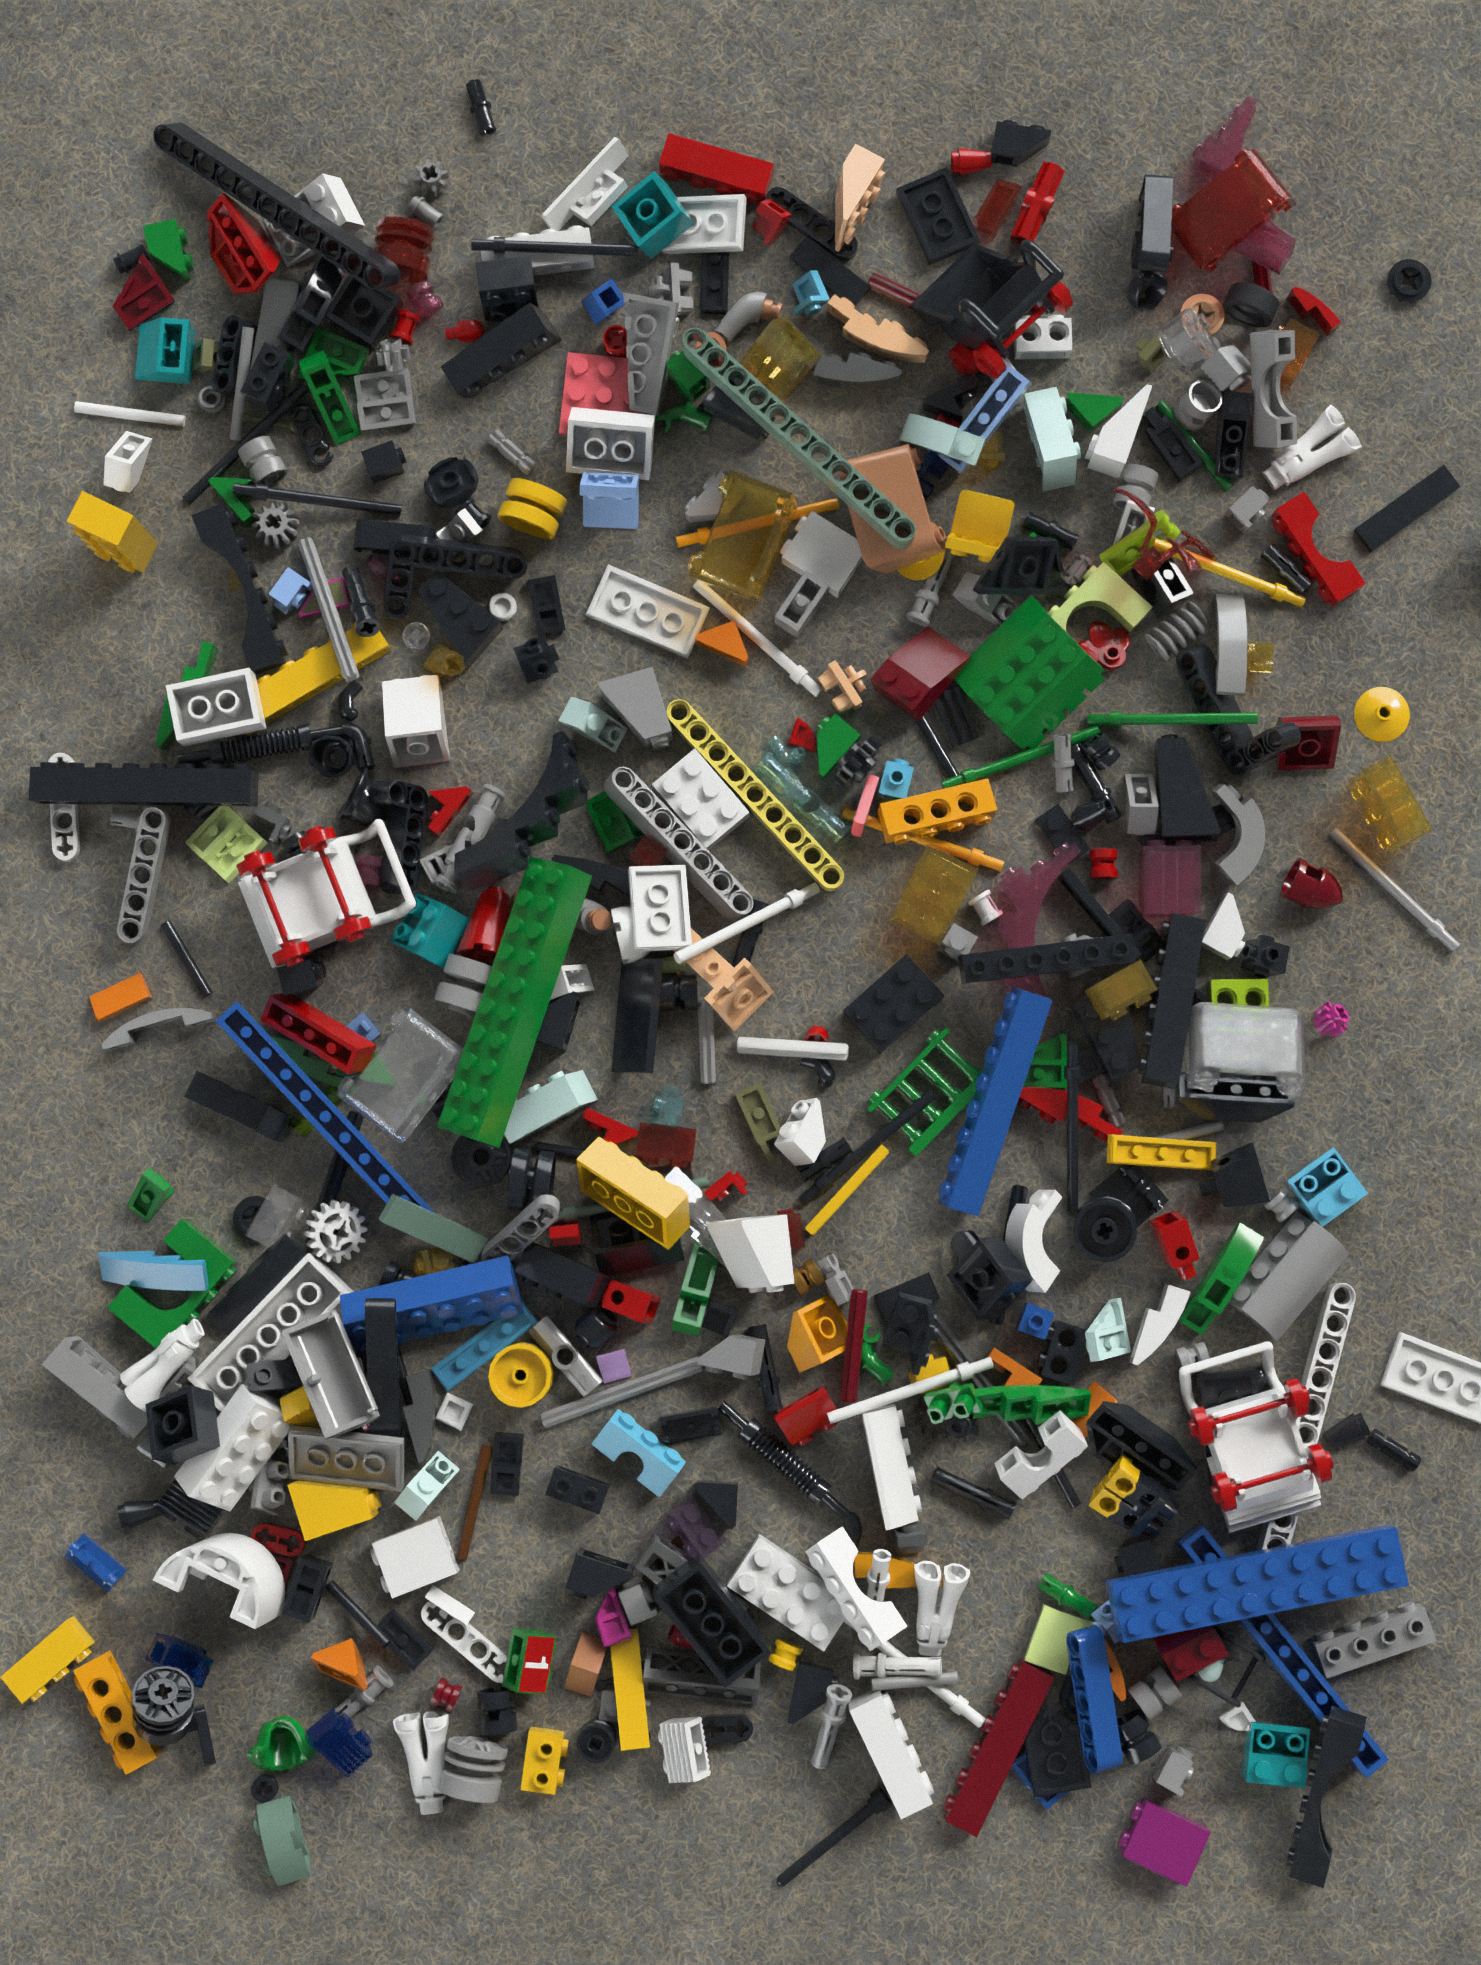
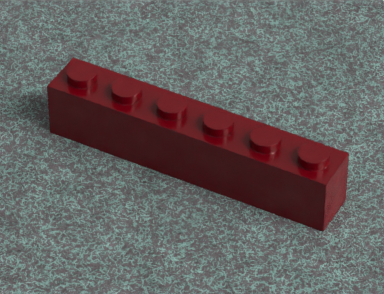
(998, 1747)

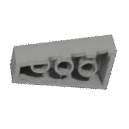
(97, 1383)

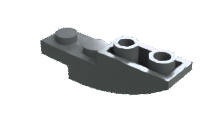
(857, 373)

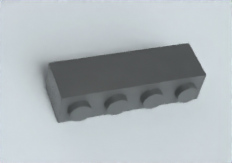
(276, 305)

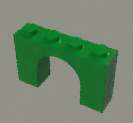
(156, 1322)

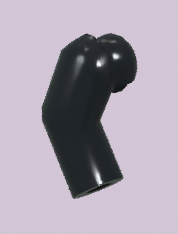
(823, 1069)

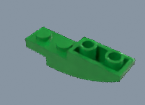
(1222, 1278)

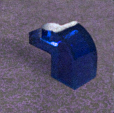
(180, 1654)

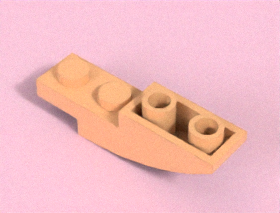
(884, 340)

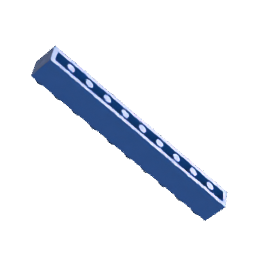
(315, 1106)
(1286, 1656)

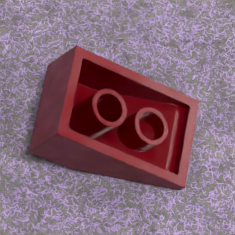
(919, 672)
(1190, 1651)

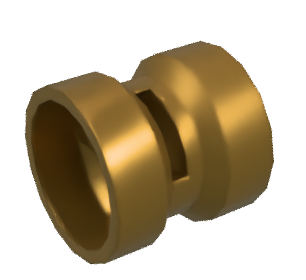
(811, 1272)

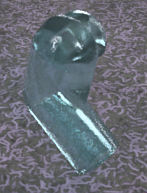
(784, 754)

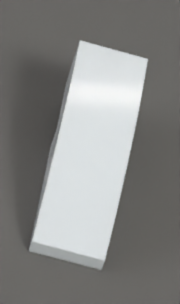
(1158, 1324)

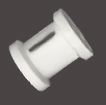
(985, 907)

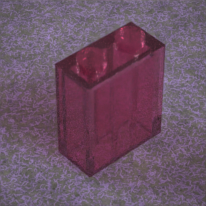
(1170, 878)

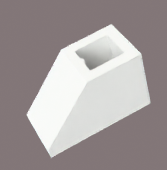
(802, 1133)

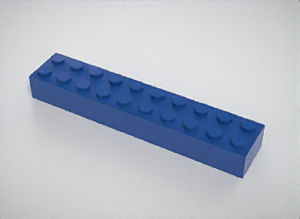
(1256, 1583)

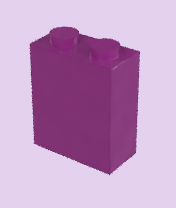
(1163, 1841)

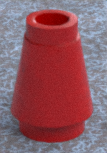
(969, 161)

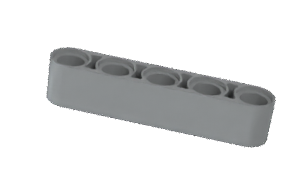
(134, 885)

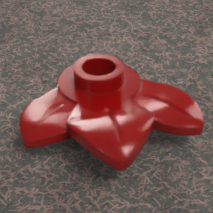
(1105, 640)

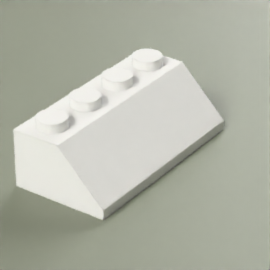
(890, 1466)

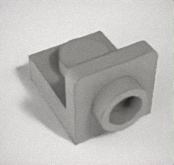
(460, 528)

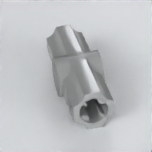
(552, 1341)

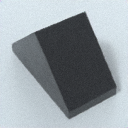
(721, 1497)

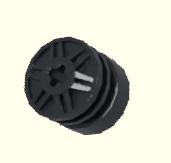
(159, 1719)

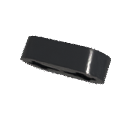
(725, 1735)

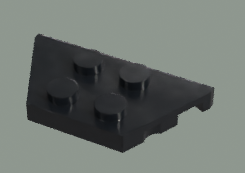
(1024, 568)

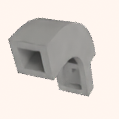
(1249, 836)

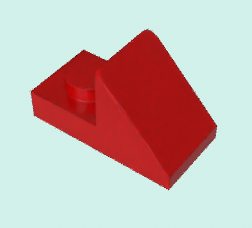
(453, 801)
(616, 1133)

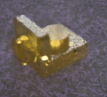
(992, 453)
(432, 1261)

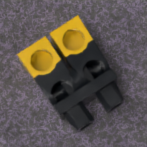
(1133, 1499)

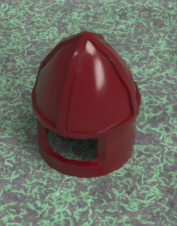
(1311, 886)

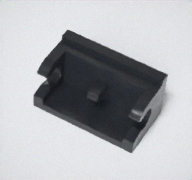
(690, 1425)

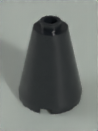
(725, 409)

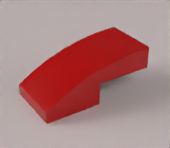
(1308, 304)
(566, 1235)

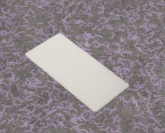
(449, 1605)

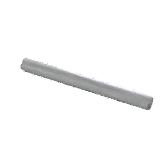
(328, 609)
(621, 1392)

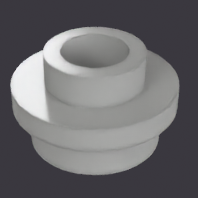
(204, 394)

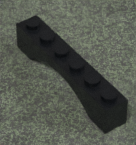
(260, 640)
(1340, 1744)

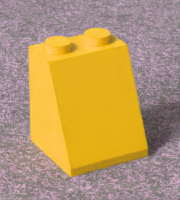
(331, 1507)

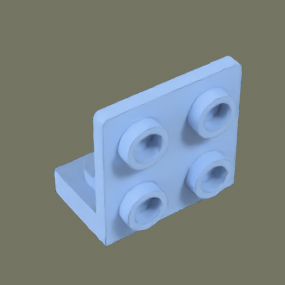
(610, 500)

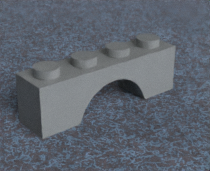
(1272, 422)

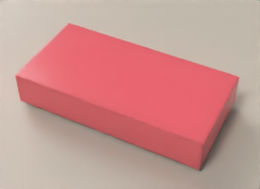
(864, 805)

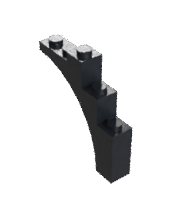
(536, 821)

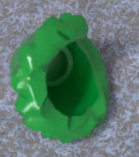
(281, 1745)

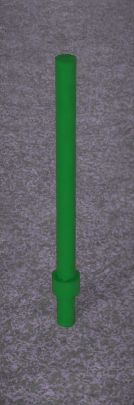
(1117, 719)
(970, 775)

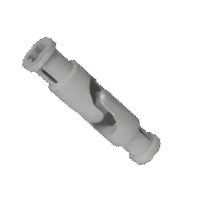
(473, 831)

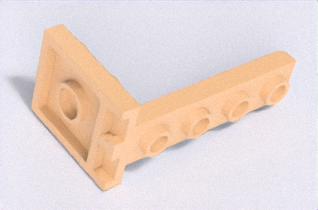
(735, 990)

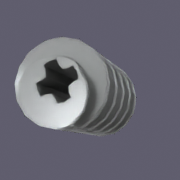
(1176, 630)

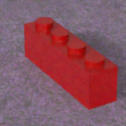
(715, 168)
(318, 1032)

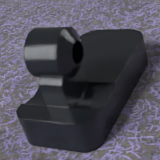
(201, 1725)

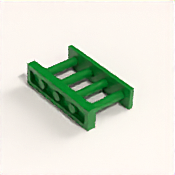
(937, 1118)

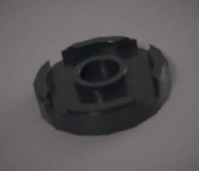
(451, 482)

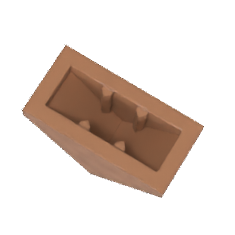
(585, 1665)

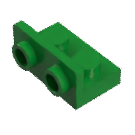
(611, 822)

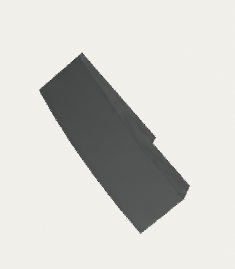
(422, 1413)

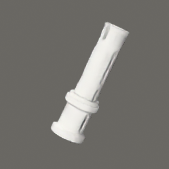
(881, 1666)

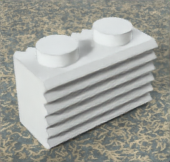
(684, 1749)

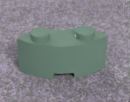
(282, 1841)

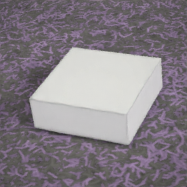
(454, 1411)

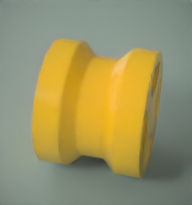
(785, 1654)

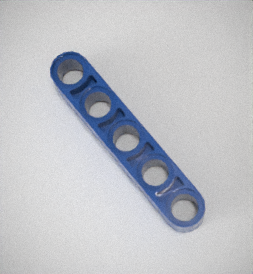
(1094, 1699)

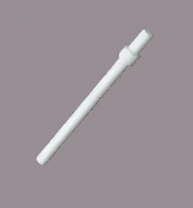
(797, 673)
(791, 900)
(963, 1371)
(957, 1703)

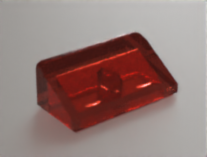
(997, 207)

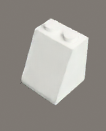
(415, 721)
(755, 1251)

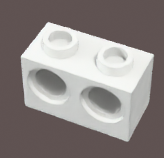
(1044, 346)

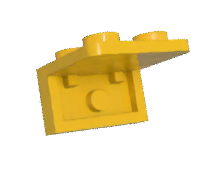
(979, 525)

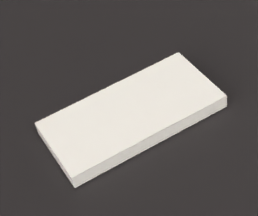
(647, 611)
(1434, 1376)

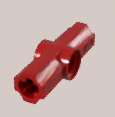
(1037, 202)

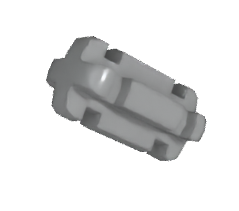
(1077, 571)

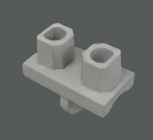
(669, 287)
(268, 1487)

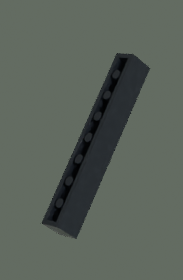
(144, 785)

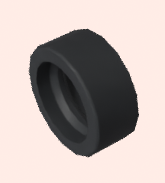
(1251, 304)

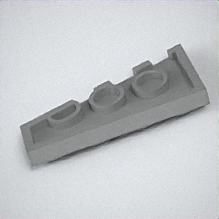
(649, 341)

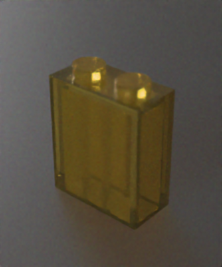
(780, 357)

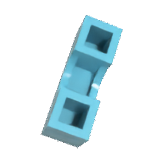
(625, 1435)

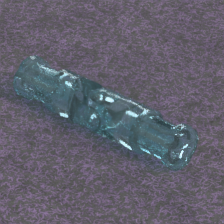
(789, 785)

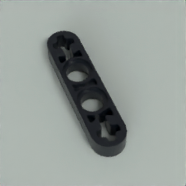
(814, 220)

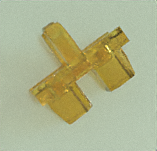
(1260, 656)

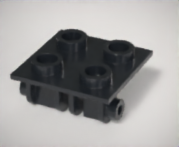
(1135, 1189)

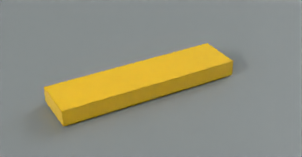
(1160, 1152)
(847, 1189)
(629, 1694)

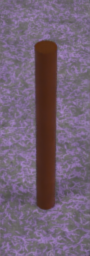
(474, 1501)

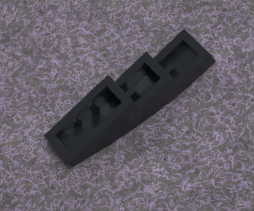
(600, 873)
(256, 1284)

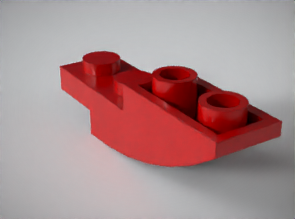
(1053, 1107)

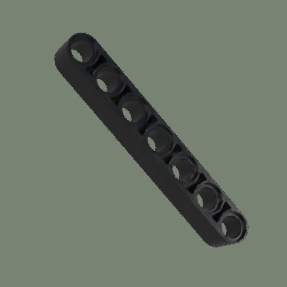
(383, 1364)

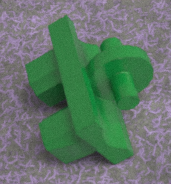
(953, 1401)

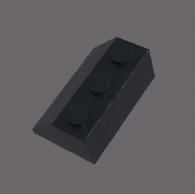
(626, 1249)

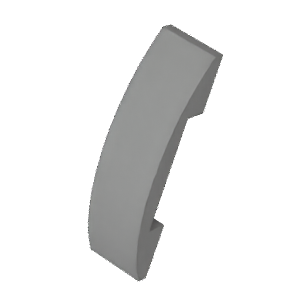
(1231, 644)
(124, 1035)

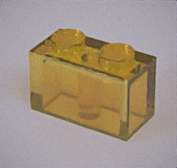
(1121, 990)

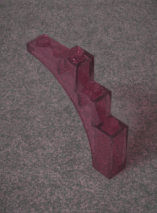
(1268, 243)
(1027, 895)

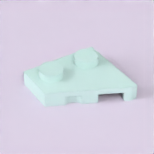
(1108, 1333)

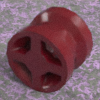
(446, 1695)

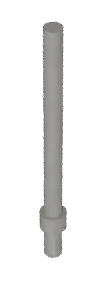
(1434, 927)

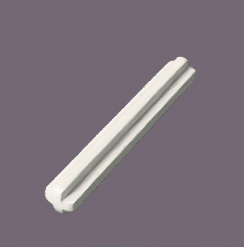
(792, 1048)

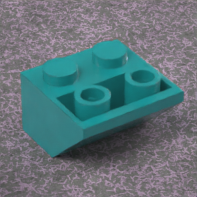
(165, 351)
(430, 930)
(1276, 1755)

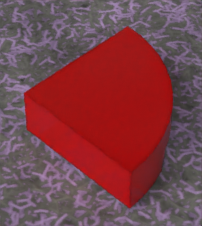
(802, 736)

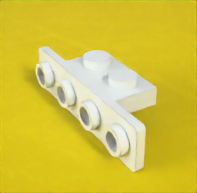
(592, 189)

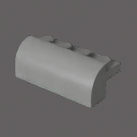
(1288, 1275)

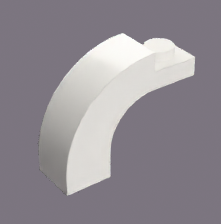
(1025, 1238)

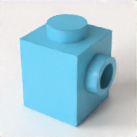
(895, 779)

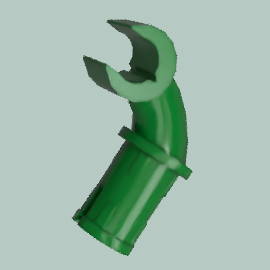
(685, 413)
(871, 1362)
(1067, 1596)

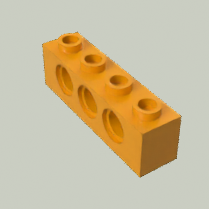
(975, 794)
(119, 1695)

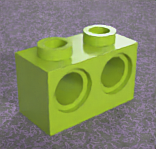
(1238, 989)

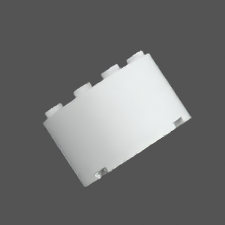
(236, 1562)

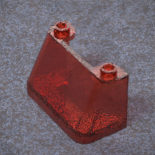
(1229, 209)

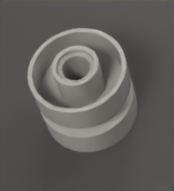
(468, 990)

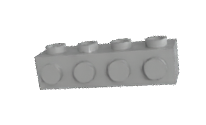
(1372, 1640)

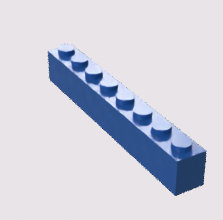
(994, 1100)

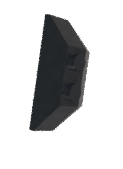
(1236, 1098)
(1122, 1430)

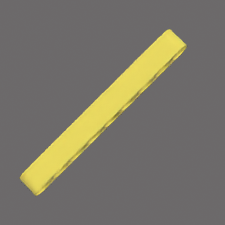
(751, 782)

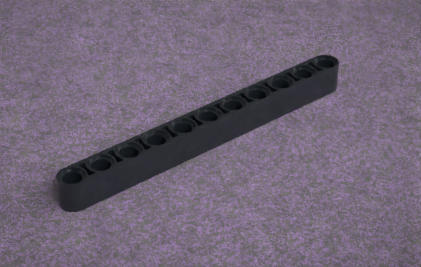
(276, 205)

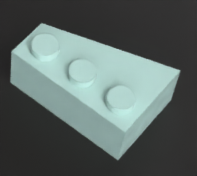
(1052, 438)
(548, 1104)

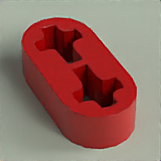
(279, 1532)

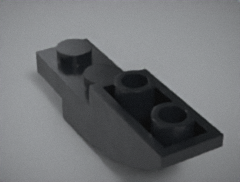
(311, 304)

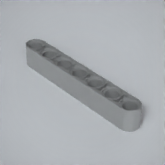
(673, 830)

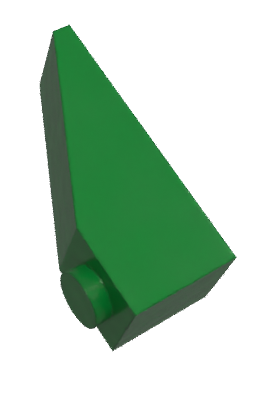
(329, 397)

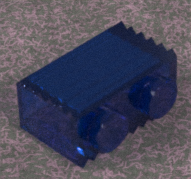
(340, 1742)

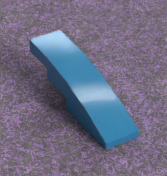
(152, 1271)

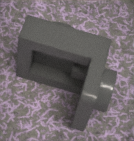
(272, 815)
(909, 1538)

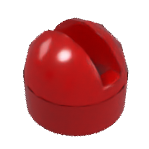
(817, 1030)

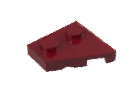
(142, 296)

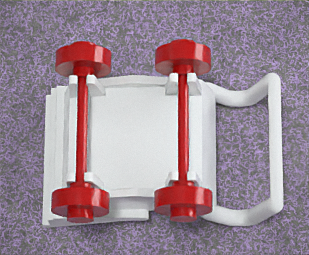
(315, 894)
(1257, 1447)

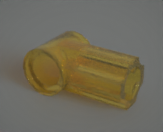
(444, 662)

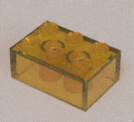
(1389, 804)
(933, 894)

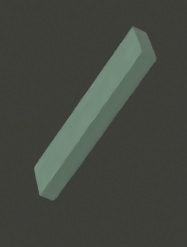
(433, 1228)

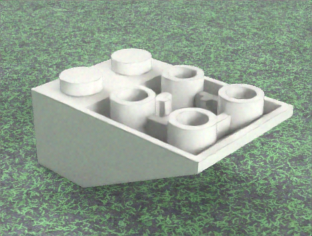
(330, 199)

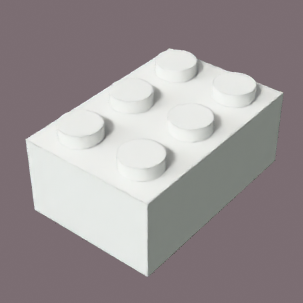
(610, 442)
(216, 707)
(700, 799)

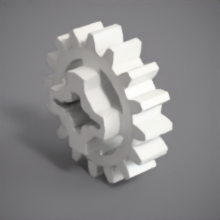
(331, 1244)

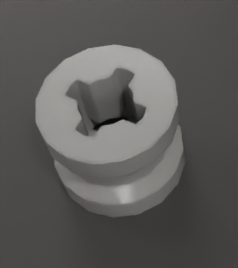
(1282, 1204)

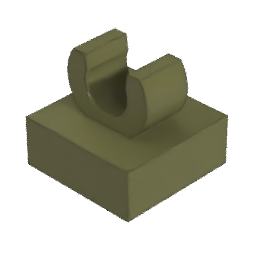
(1150, 353)
(203, 355)

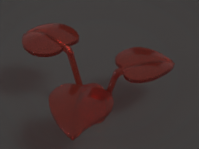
(1153, 559)

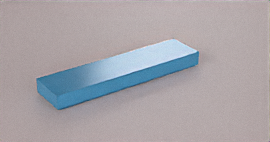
(482, 1348)

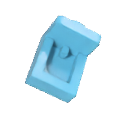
(810, 294)

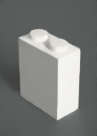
(823, 552)
(414, 1557)

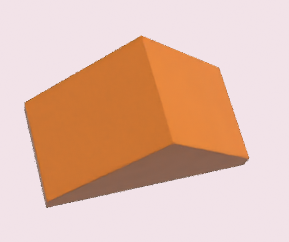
(725, 642)
(342, 1663)

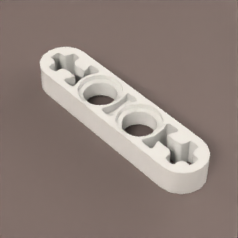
(56, 811)
(464, 1644)

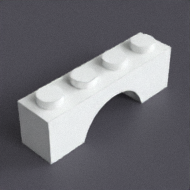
(871, 1619)

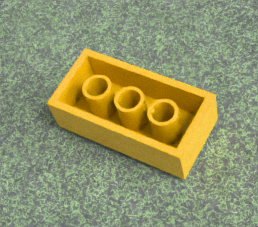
(112, 533)
(633, 1192)

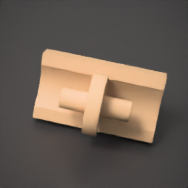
(835, 676)

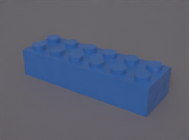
(440, 1301)

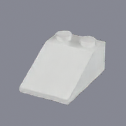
(1112, 446)

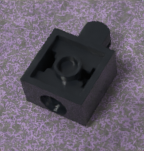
(974, 1278)

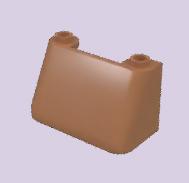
(896, 477)

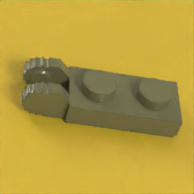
(759, 1117)

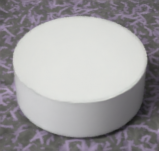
(503, 606)

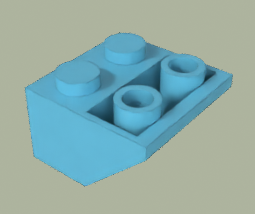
(1326, 1187)

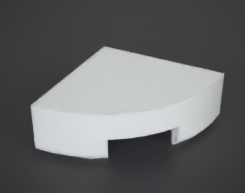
(1237, 1718)

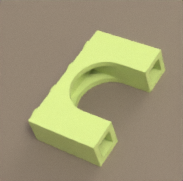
(1107, 591)

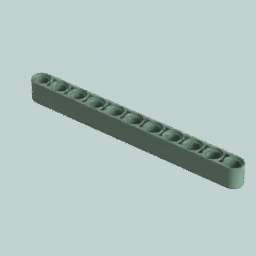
(794, 425)

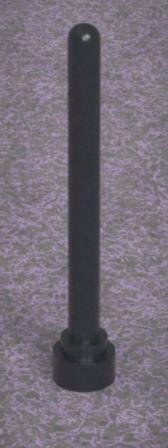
(876, 1804)

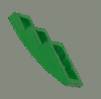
(204, 666)
(1032, 1401)

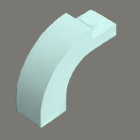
(942, 439)

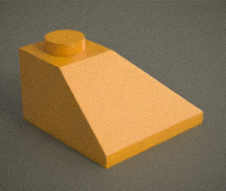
(817, 1333)

